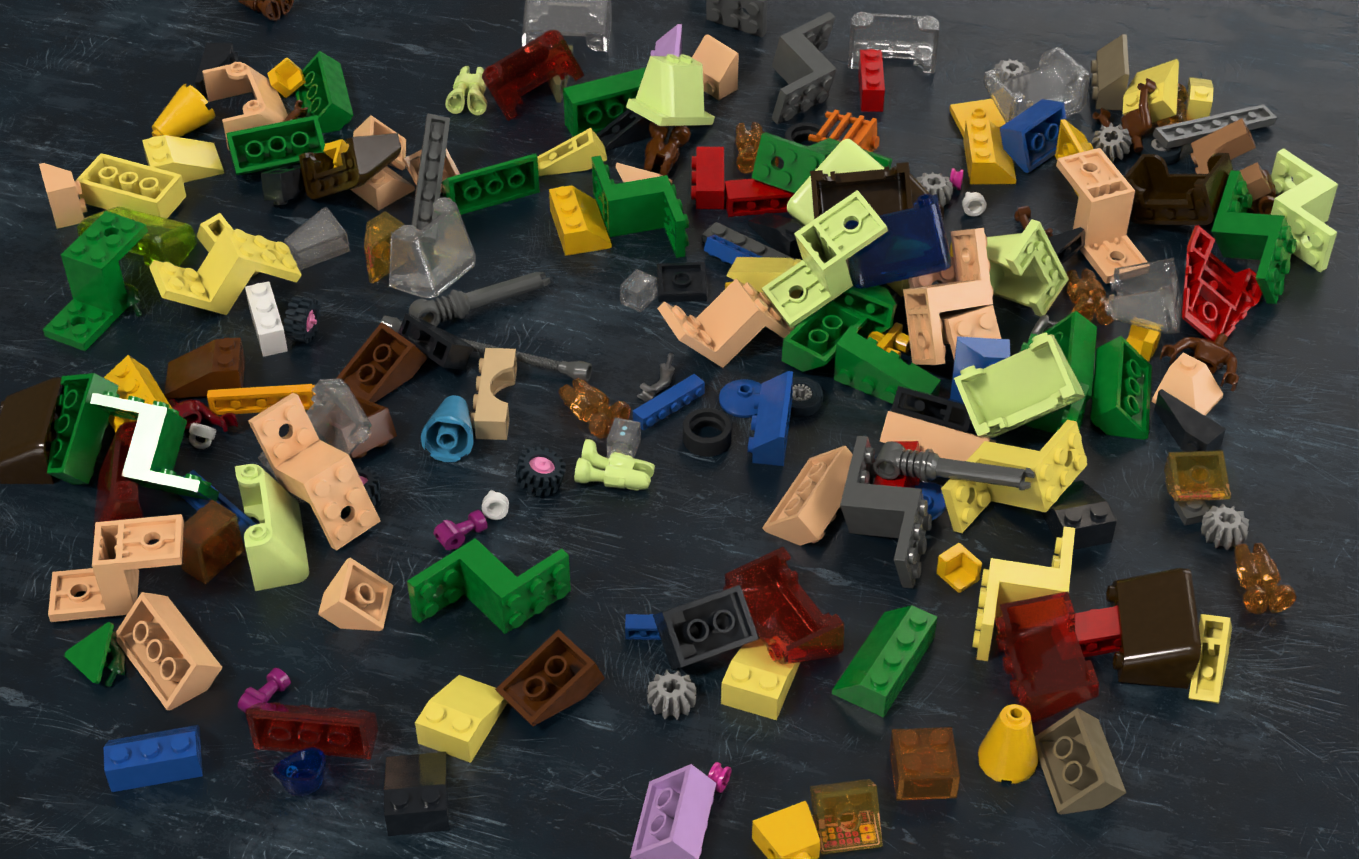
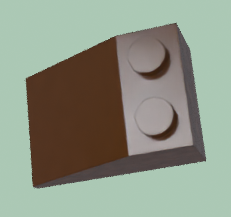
(382, 364)
(209, 367)
(381, 430)
(550, 680)

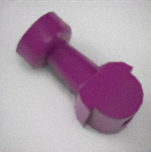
(453, 535)
(276, 681)

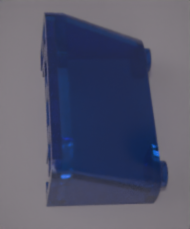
(909, 249)

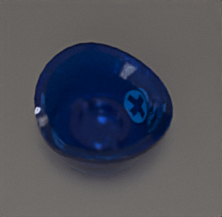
(302, 771)

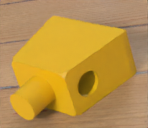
(787, 834)

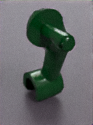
(133, 298)
(118, 661)

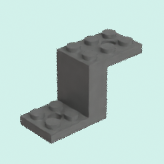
(732, 15)
(803, 68)
(886, 512)

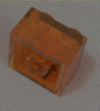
(210, 541)
(924, 763)

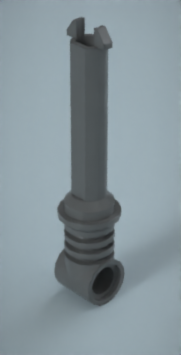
(460, 303)
(927, 465)

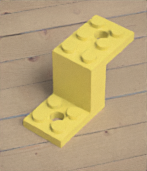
(225, 271)
(1054, 471)
(1019, 581)

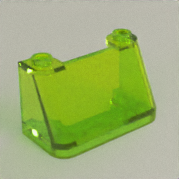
(165, 239)

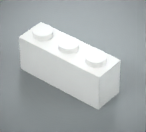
(266, 319)

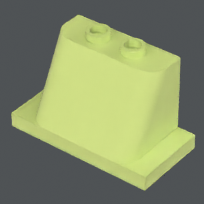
(672, 92)
(1026, 268)

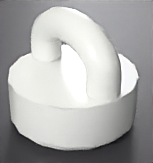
(973, 204)
(202, 431)
(495, 505)

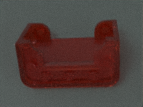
(528, 69)
(116, 494)
(784, 612)

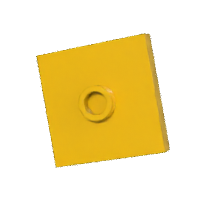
(976, 109)

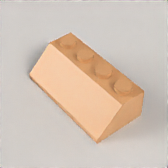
(942, 440)
(811, 499)
(166, 650)

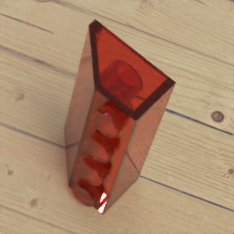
(302, 727)

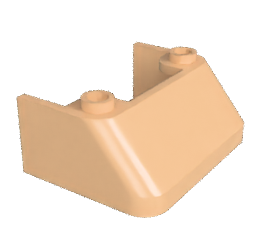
(242, 79)

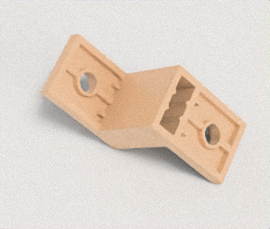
(1102, 210)
(969, 290)
(965, 322)
(726, 323)
(314, 471)
(114, 577)

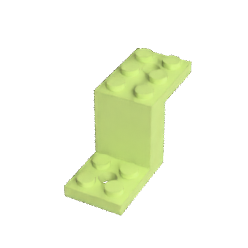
(1305, 207)
(824, 252)

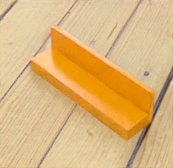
(256, 398)

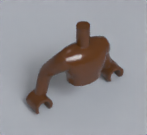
(1136, 121)
(1208, 352)

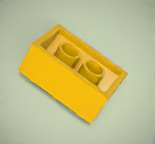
(1070, 141)
(985, 154)
(578, 221)

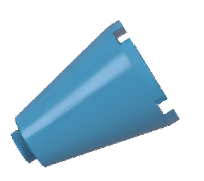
(449, 431)

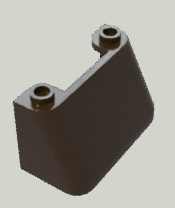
(360, 163)
(28, 431)
(1156, 628)

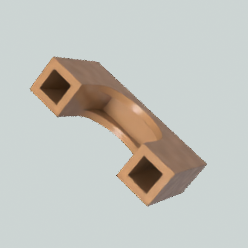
(1235, 140)

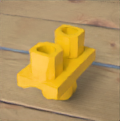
(892, 340)

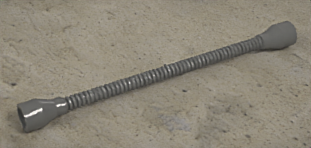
(573, 369)

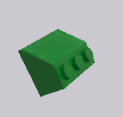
(815, 338)

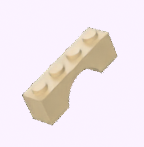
(497, 372)

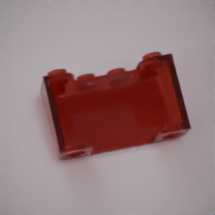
(1044, 655)

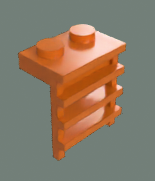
(862, 131)

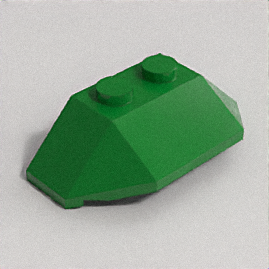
(872, 303)

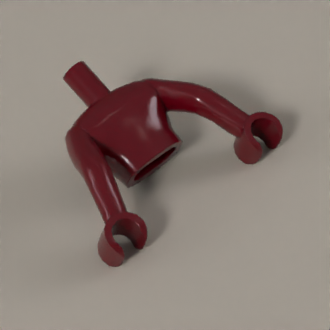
(194, 411)

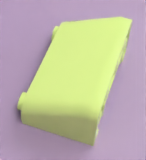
(843, 159)
(1018, 388)
(276, 544)

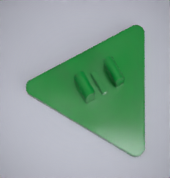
(91, 653)

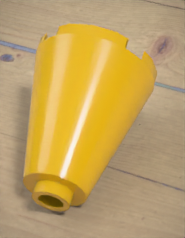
(183, 113)
(1009, 746)

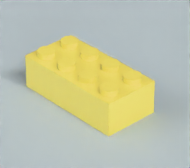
(131, 185)

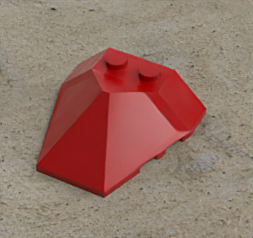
(1213, 293)

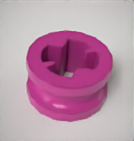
(956, 178)
(720, 776)

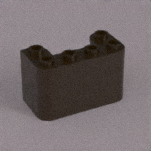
(881, 188)
(1177, 198)

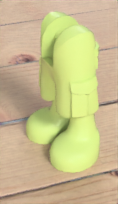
(470, 86)
(616, 471)

